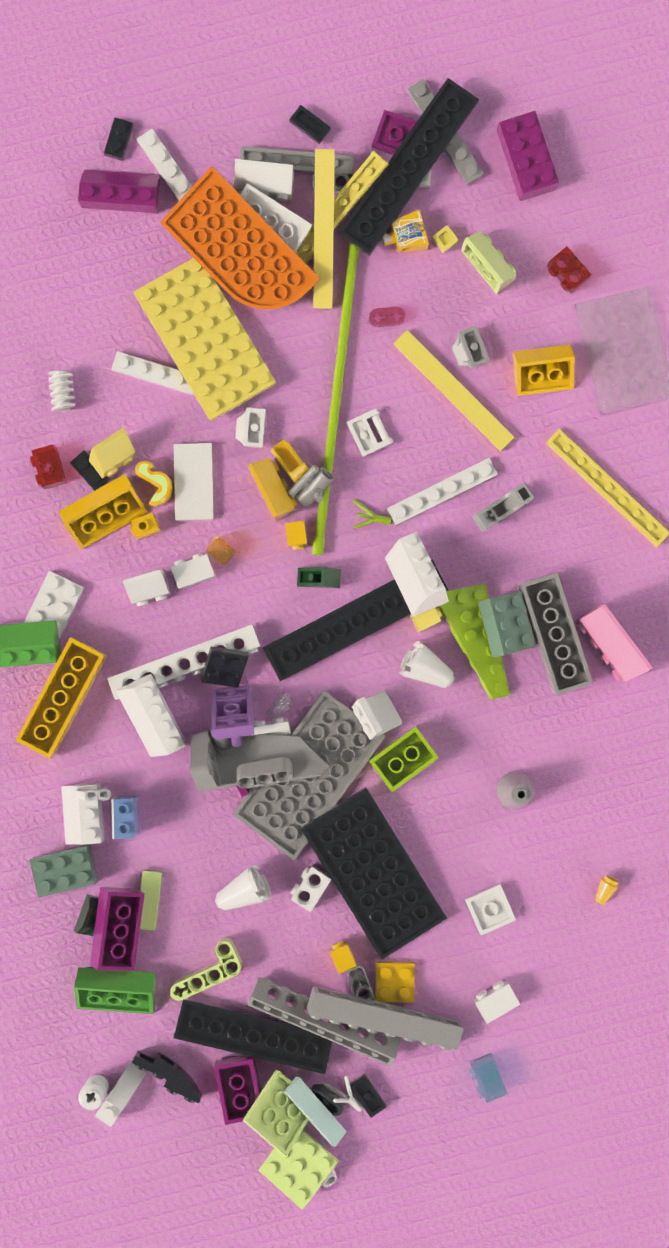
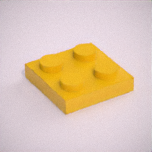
(394, 982)

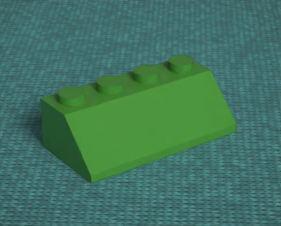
(29, 643)
(115, 990)

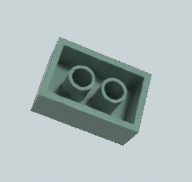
(507, 624)
(63, 870)

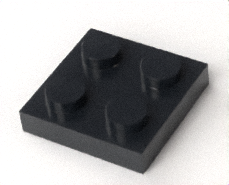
(224, 667)

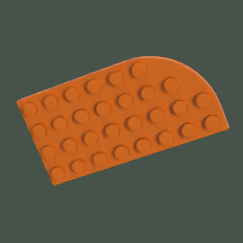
(238, 245)

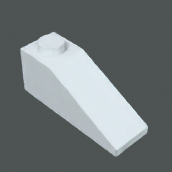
(120, 1094)

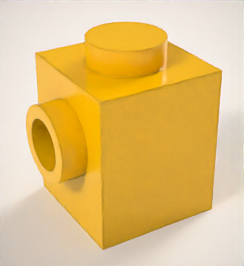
(145, 526)

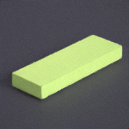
(151, 887)

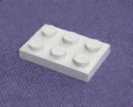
(55, 601)

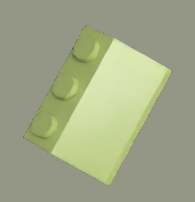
(488, 261)

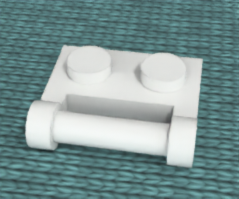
(364, 436)

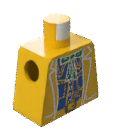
(408, 234)

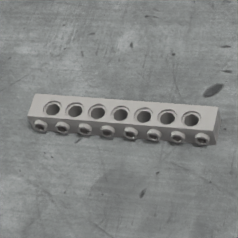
(295, 1015)

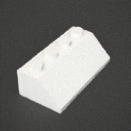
(416, 575)
(151, 717)

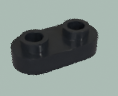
(327, 1098)

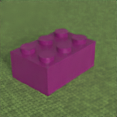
(237, 1086)

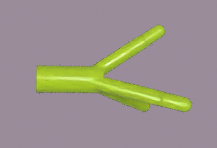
(373, 518)

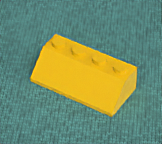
(102, 511)

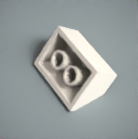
(269, 178)
(82, 818)

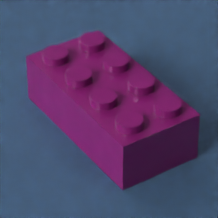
(527, 156)
(117, 929)

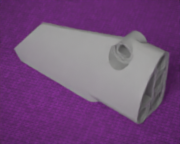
(256, 763)

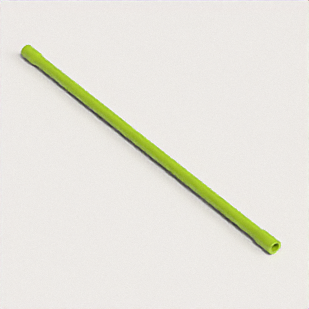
(319, 540)

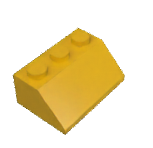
(543, 369)
(272, 488)

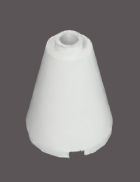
(426, 667)
(244, 890)

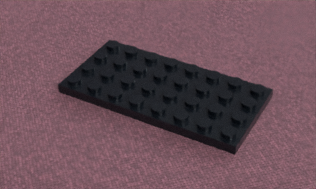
(373, 873)

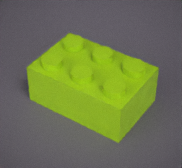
(403, 758)

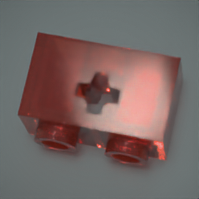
(55, 475)

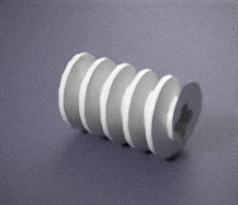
(61, 391)
(93, 1092)

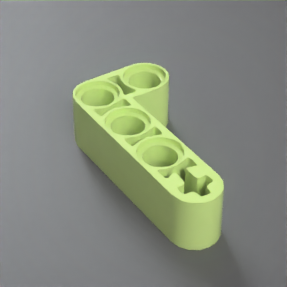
(204, 973)

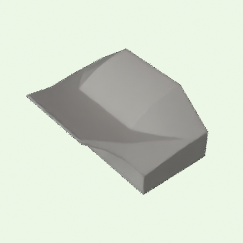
(470, 348)

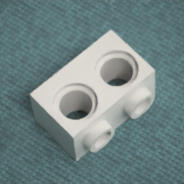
(314, 890)

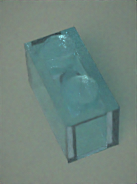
(488, 1078)

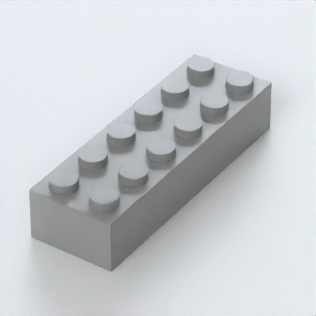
(555, 634)

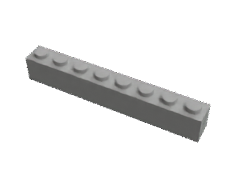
(384, 1018)

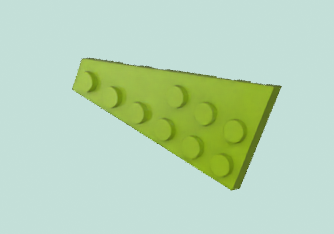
(469, 631)

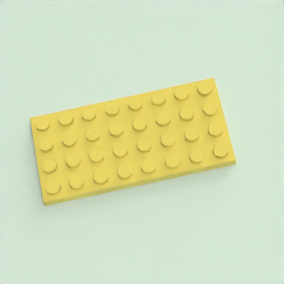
(204, 338)

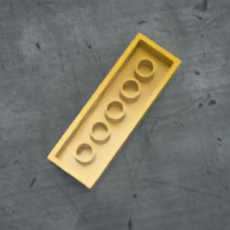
(61, 698)

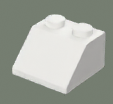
(147, 587)

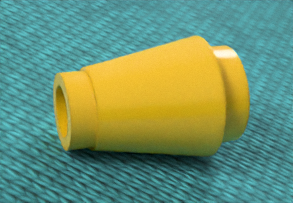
(606, 889)

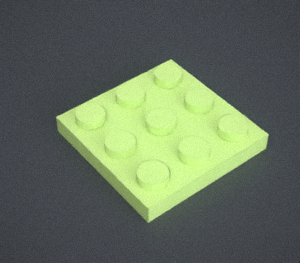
(276, 1115)
(301, 1171)

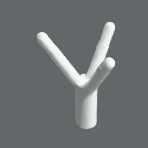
(345, 1098)

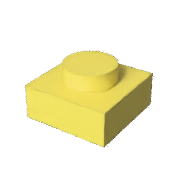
(445, 239)

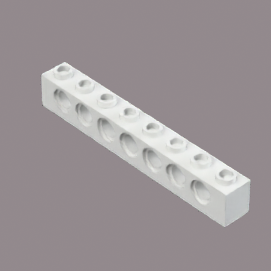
(247, 634)

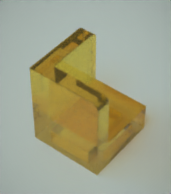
(220, 550)

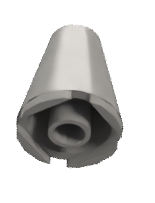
(508, 789)

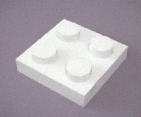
(490, 909)

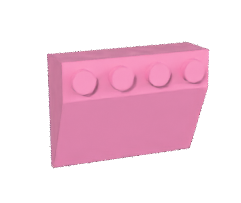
(613, 643)

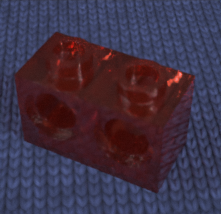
(573, 267)

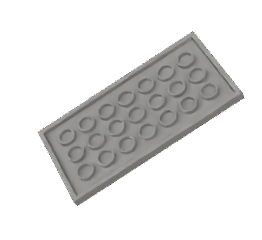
(284, 807)

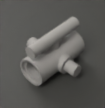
(311, 485)

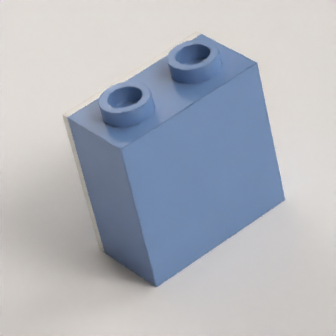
(125, 817)

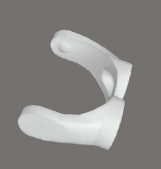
(82, 794)

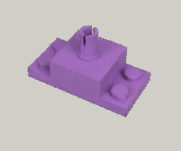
(232, 714)

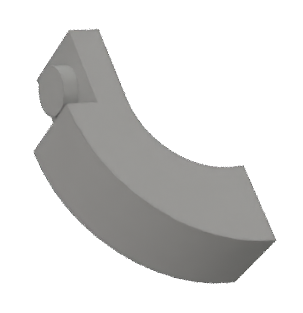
(503, 507)

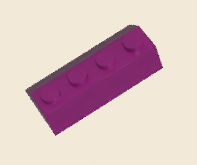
(119, 191)

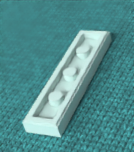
(315, 1111)

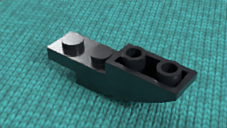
(176, 1077)

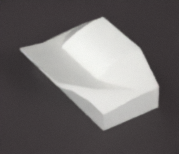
(251, 427)

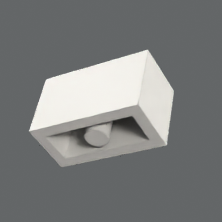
(193, 571)
(496, 1001)

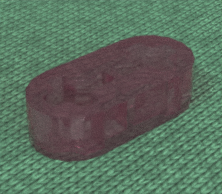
(386, 322)

